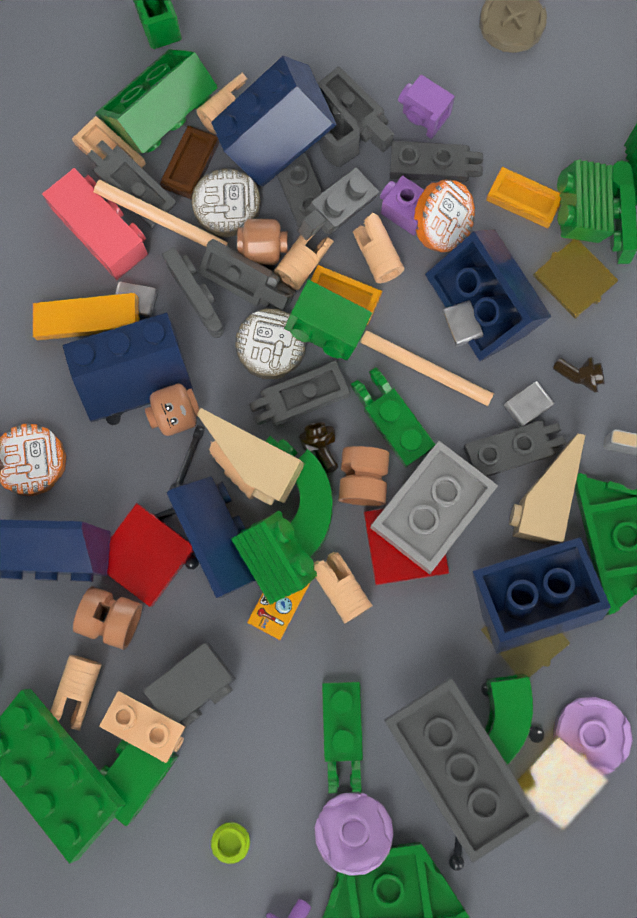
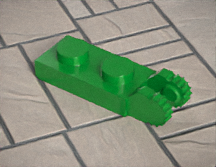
(625, 236)
(394, 420)
(342, 731)

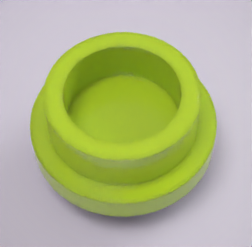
(230, 842)

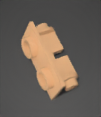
(143, 727)

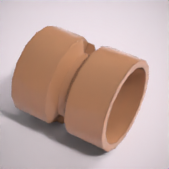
(364, 475)
(119, 623)

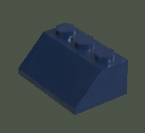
(274, 120)
(496, 287)
(125, 366)
(209, 529)
(53, 549)
(539, 595)

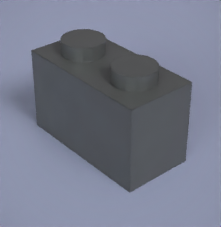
(191, 685)

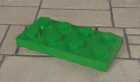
(54, 777)

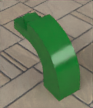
(315, 507)
(509, 713)

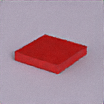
(146, 555)
(389, 563)

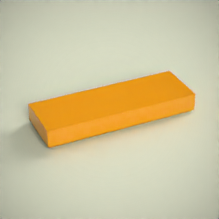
(83, 316)

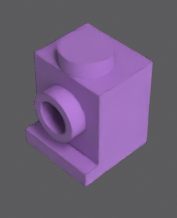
(426, 104)
(398, 210)

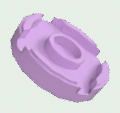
(597, 730)
(354, 833)

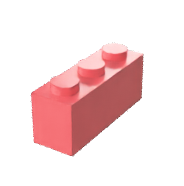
(96, 223)

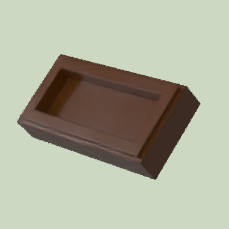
(189, 162)

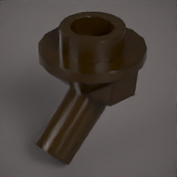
(589, 374)
(316, 438)

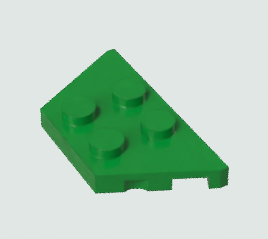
(611, 535)
(401, 887)

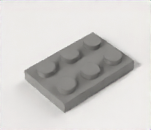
(434, 507)

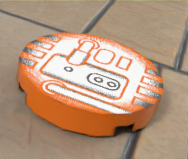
(444, 215)
(31, 459)

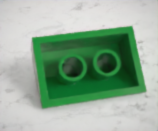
(158, 100)

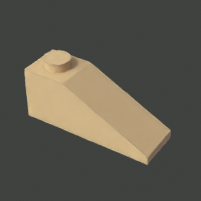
(256, 461)
(546, 506)

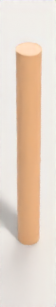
(154, 214)
(427, 368)

